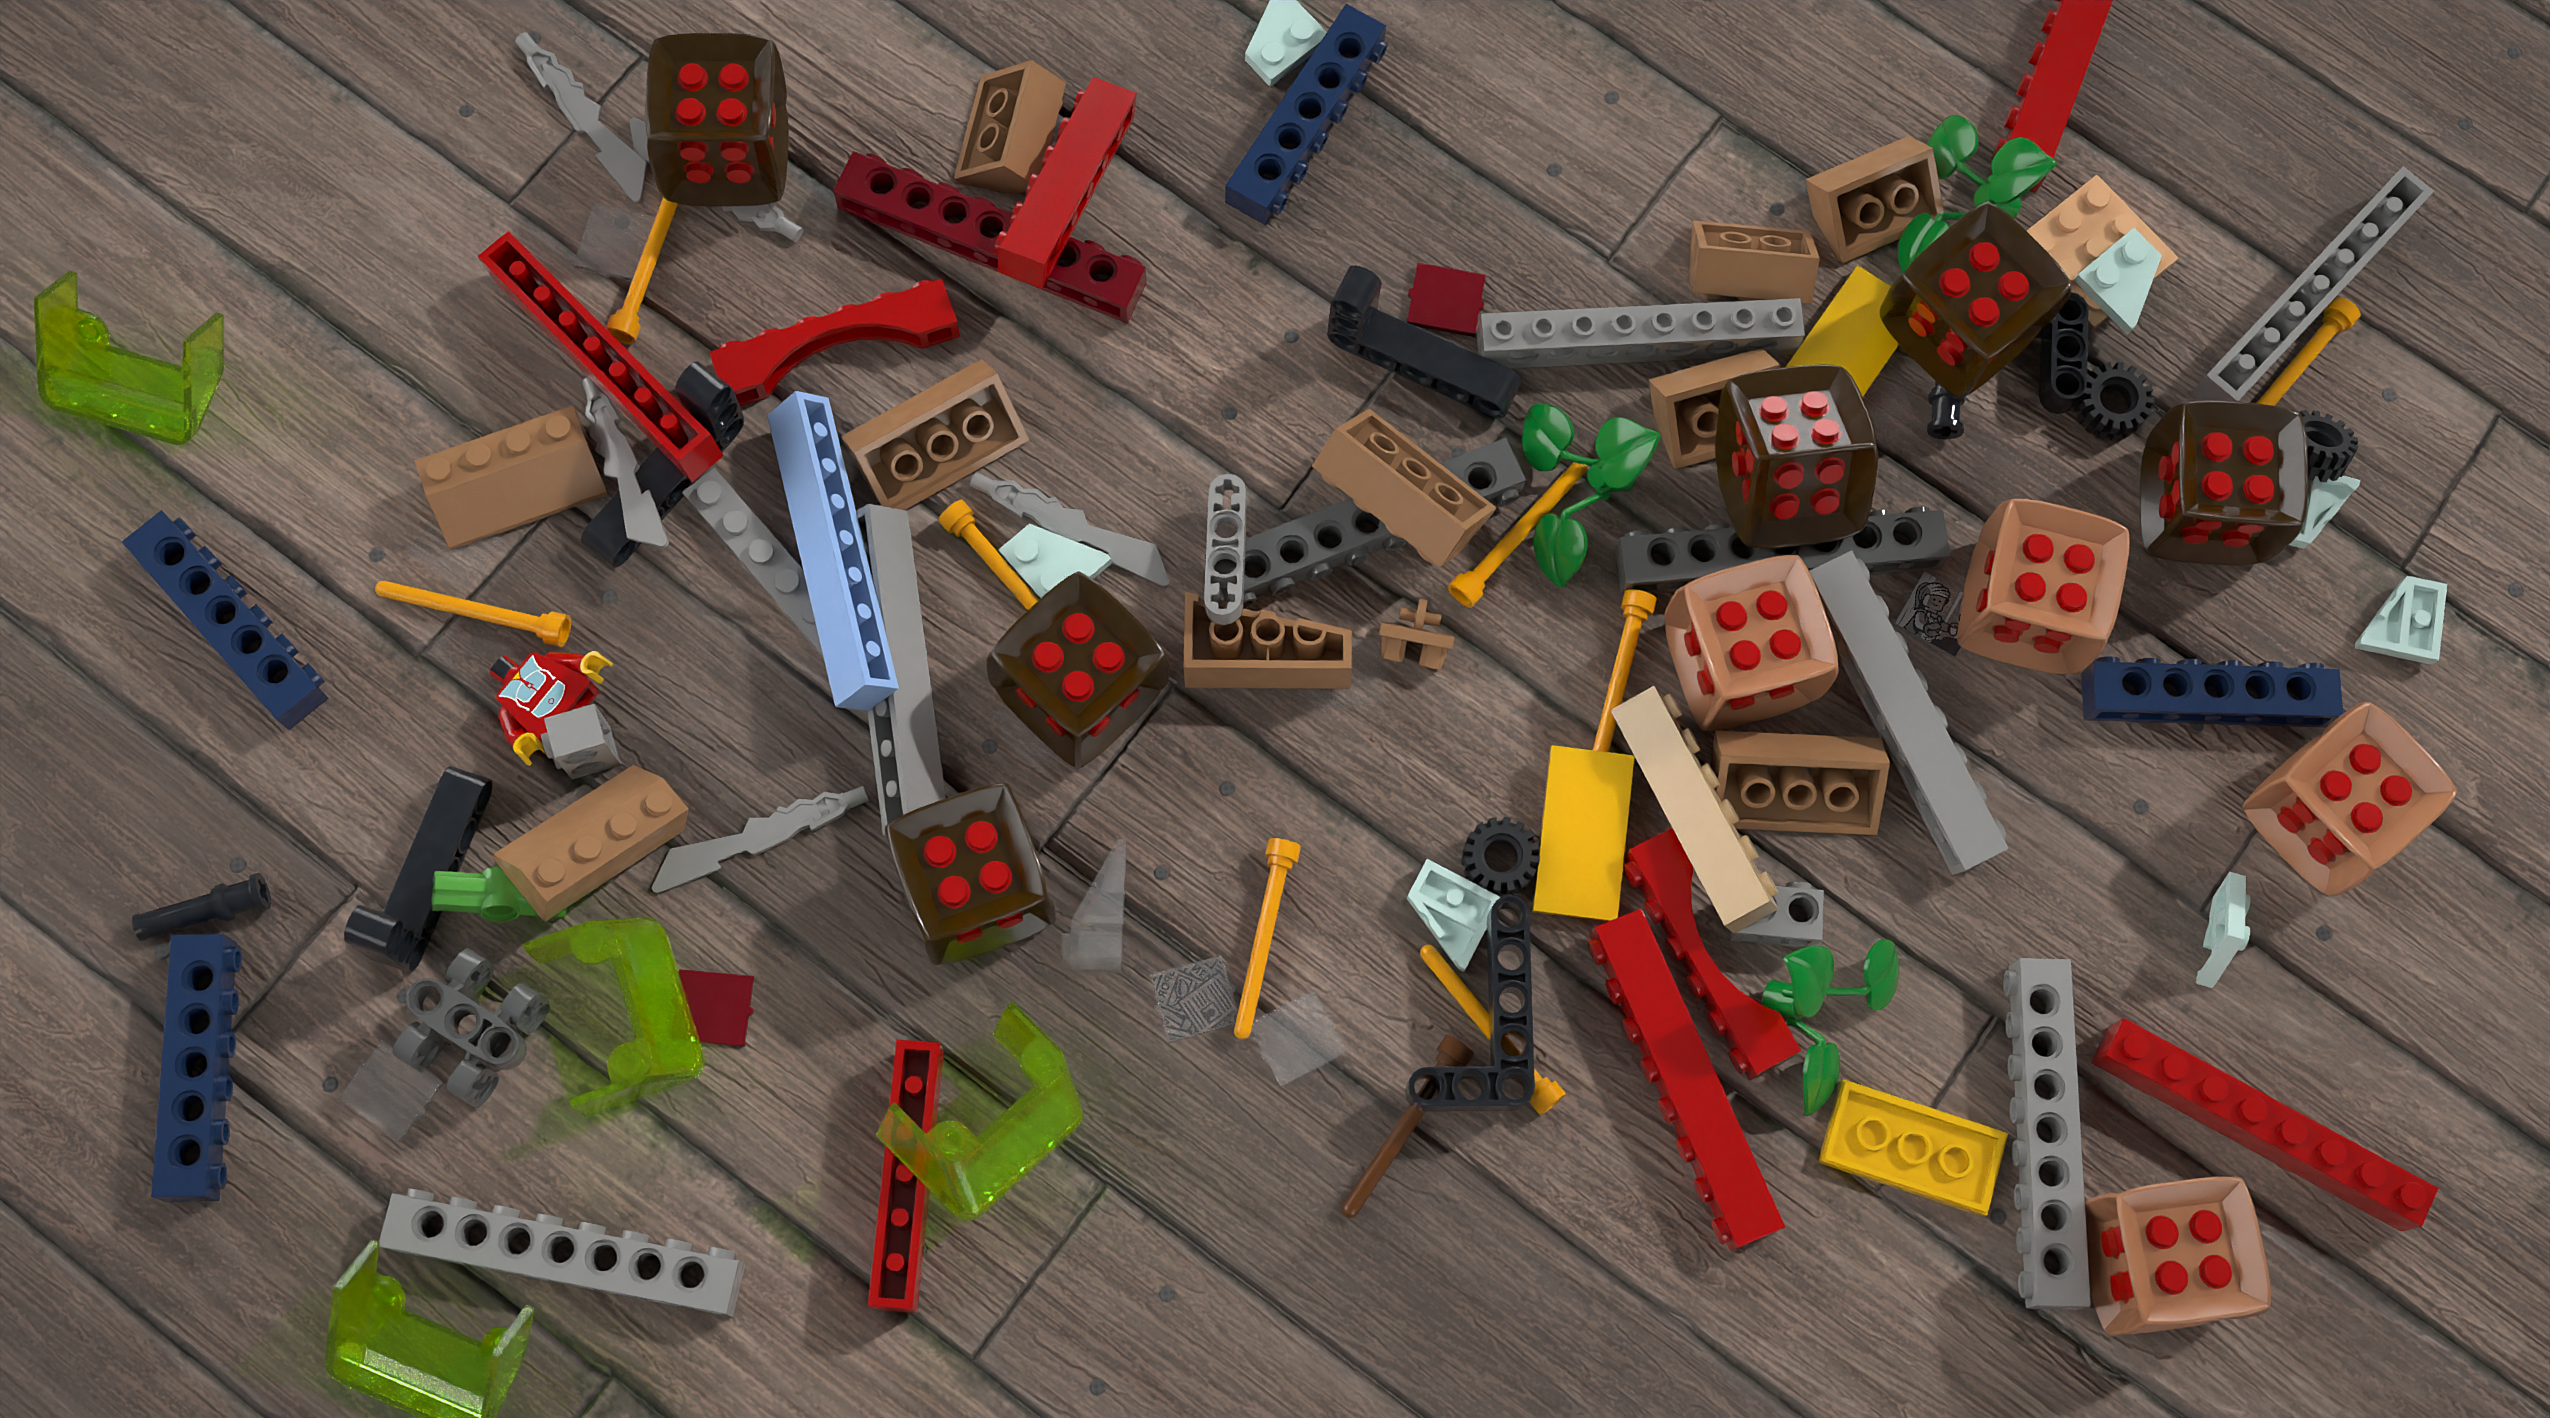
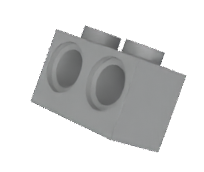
(580, 742)
(1779, 926)

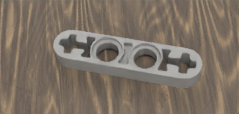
(1225, 548)

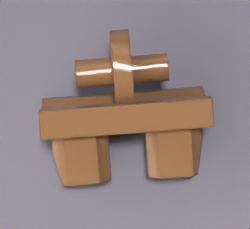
(1434, 643)

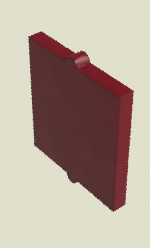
(1446, 299)
(719, 1005)

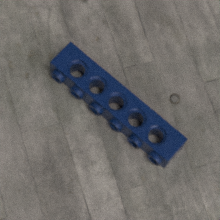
(1349, 33)
(154, 548)
(2108, 701)
(175, 1134)

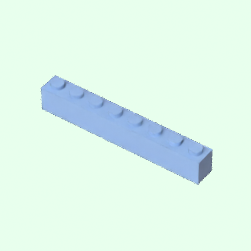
(832, 552)

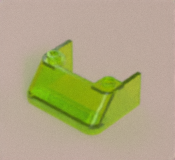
(115, 386)
(666, 1037)
(978, 1171)
(413, 1360)

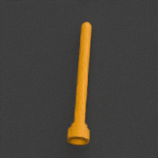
(2338, 317)
(625, 323)
(959, 520)
(1468, 586)
(1637, 608)
(550, 627)
(1281, 857)
(1546, 1093)

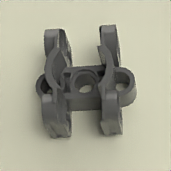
(467, 979)

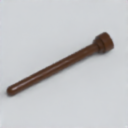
(1451, 1054)

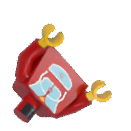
(541, 690)

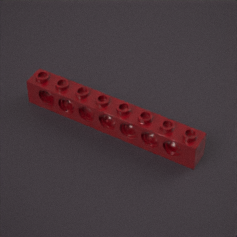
(965, 239)

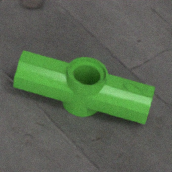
(483, 893)

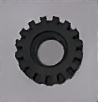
(2126, 384)
(2328, 446)
(1512, 835)

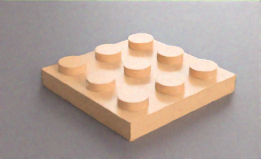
(2088, 226)

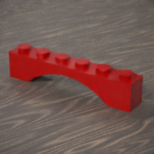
(912, 317)
(1753, 1031)

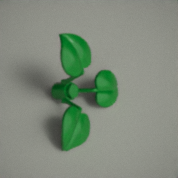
(2014, 169)
(1624, 453)
(1810, 975)

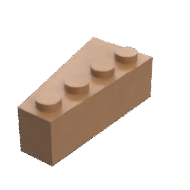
(1263, 651)

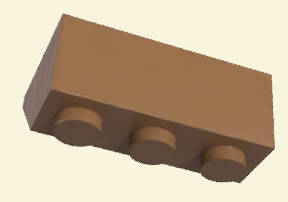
(1010, 127)
(1875, 197)
(1752, 262)
(1689, 403)

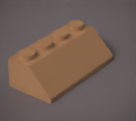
(936, 437)
(511, 477)
(1402, 487)
(1801, 781)
(592, 840)

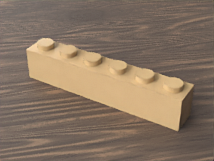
(1695, 810)

